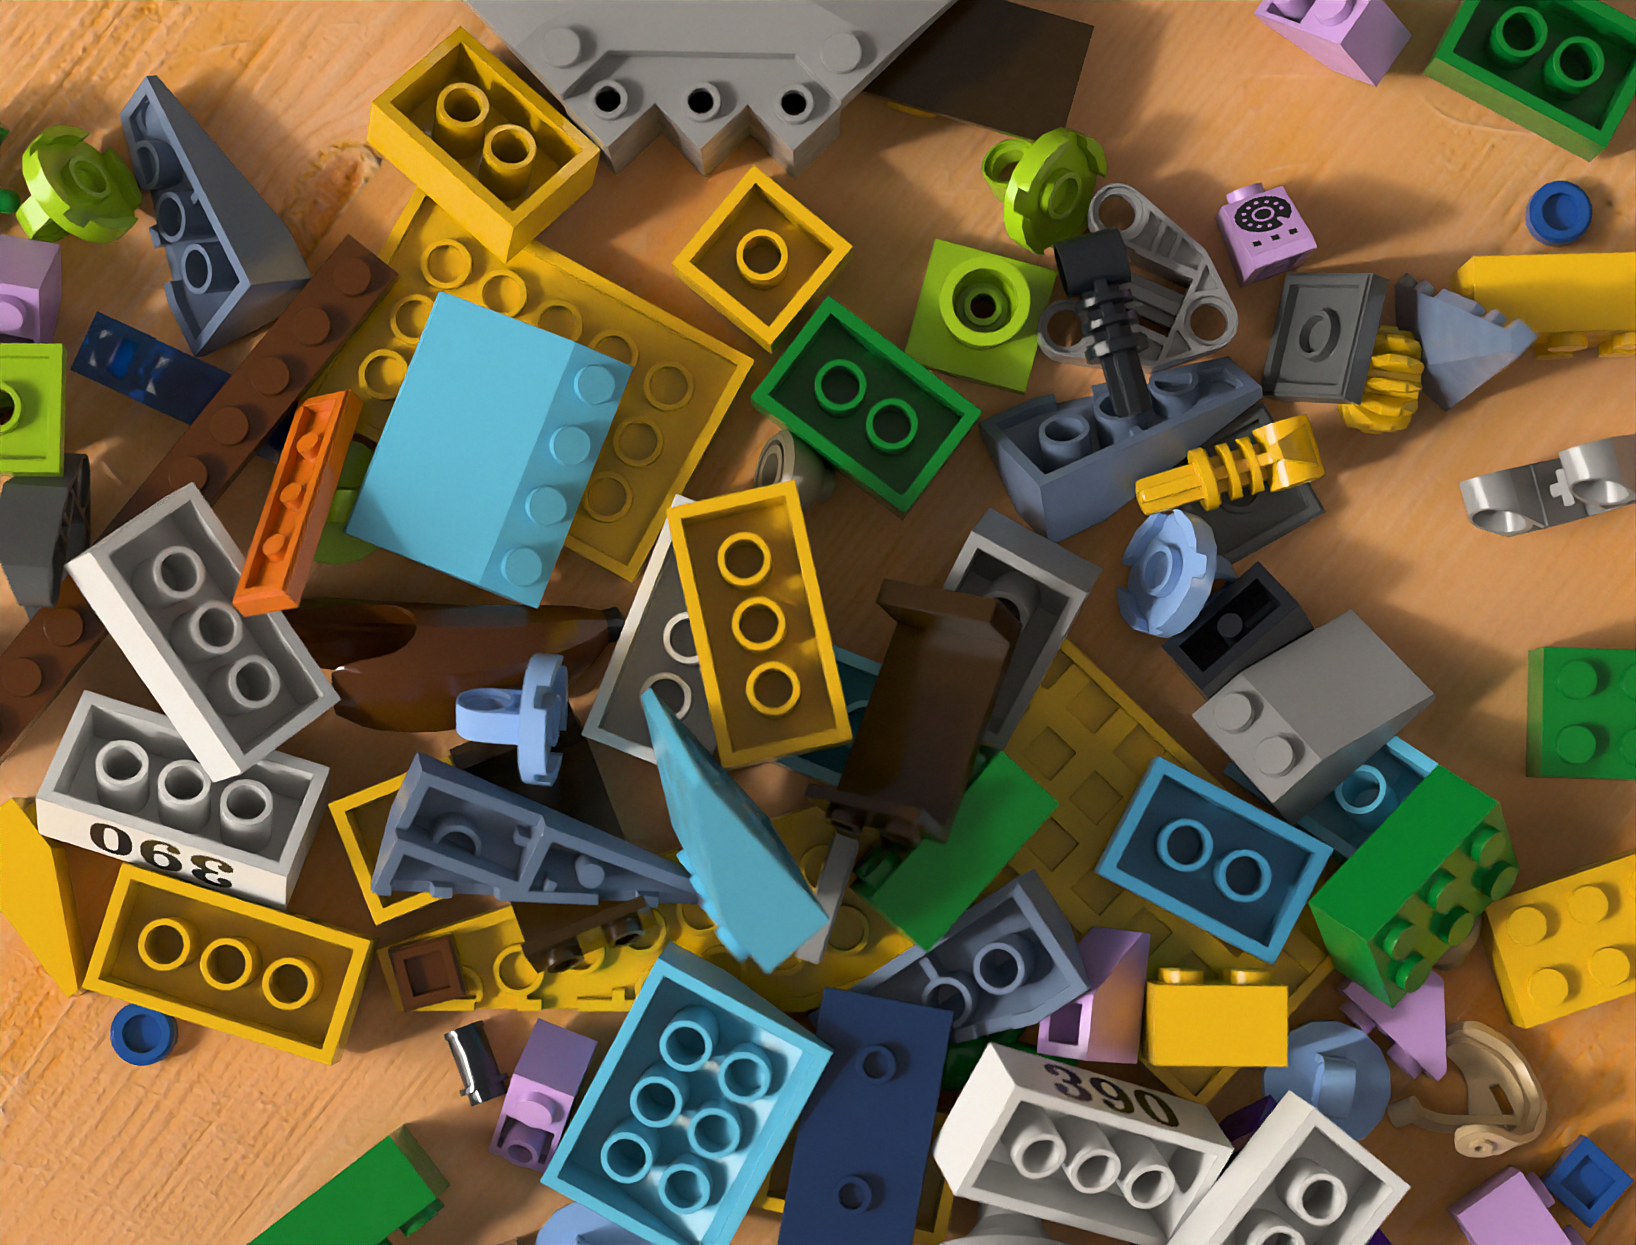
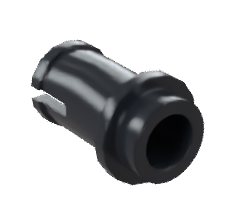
(476, 1063)

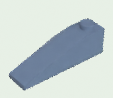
(222, 240)
(1080, 462)
(995, 966)

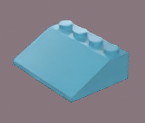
(488, 449)
(731, 848)
(688, 1106)

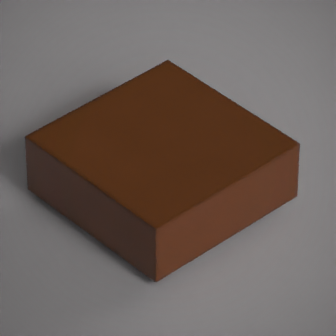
(428, 971)

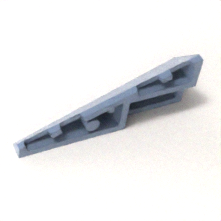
(1455, 341)
(477, 838)

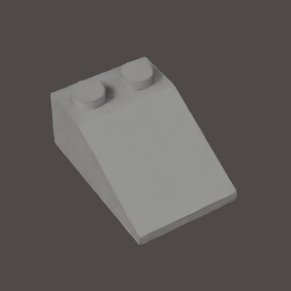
(1039, 586)
(1313, 713)

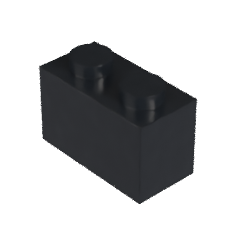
(1237, 631)

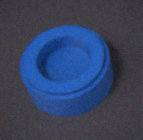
(1558, 213)
(143, 1035)

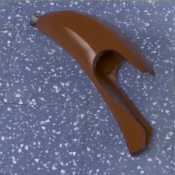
(410, 660)

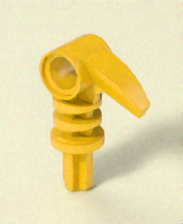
(1282, 455)

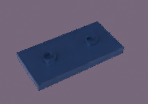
(867, 1123)

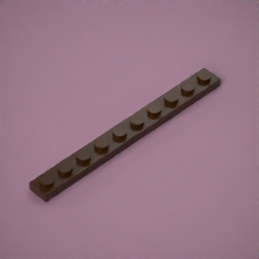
(208, 455)

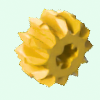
(1390, 384)

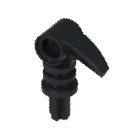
(1093, 270)

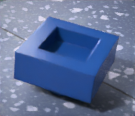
(1585, 1180)

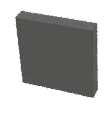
(1324, 337)
(1256, 519)

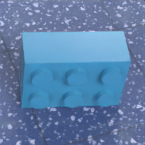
(1213, 860)

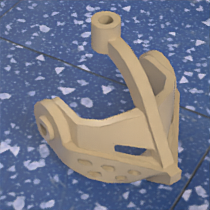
(1486, 1062)

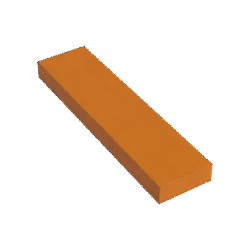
(297, 504)

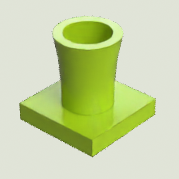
(978, 350)
(36, 392)

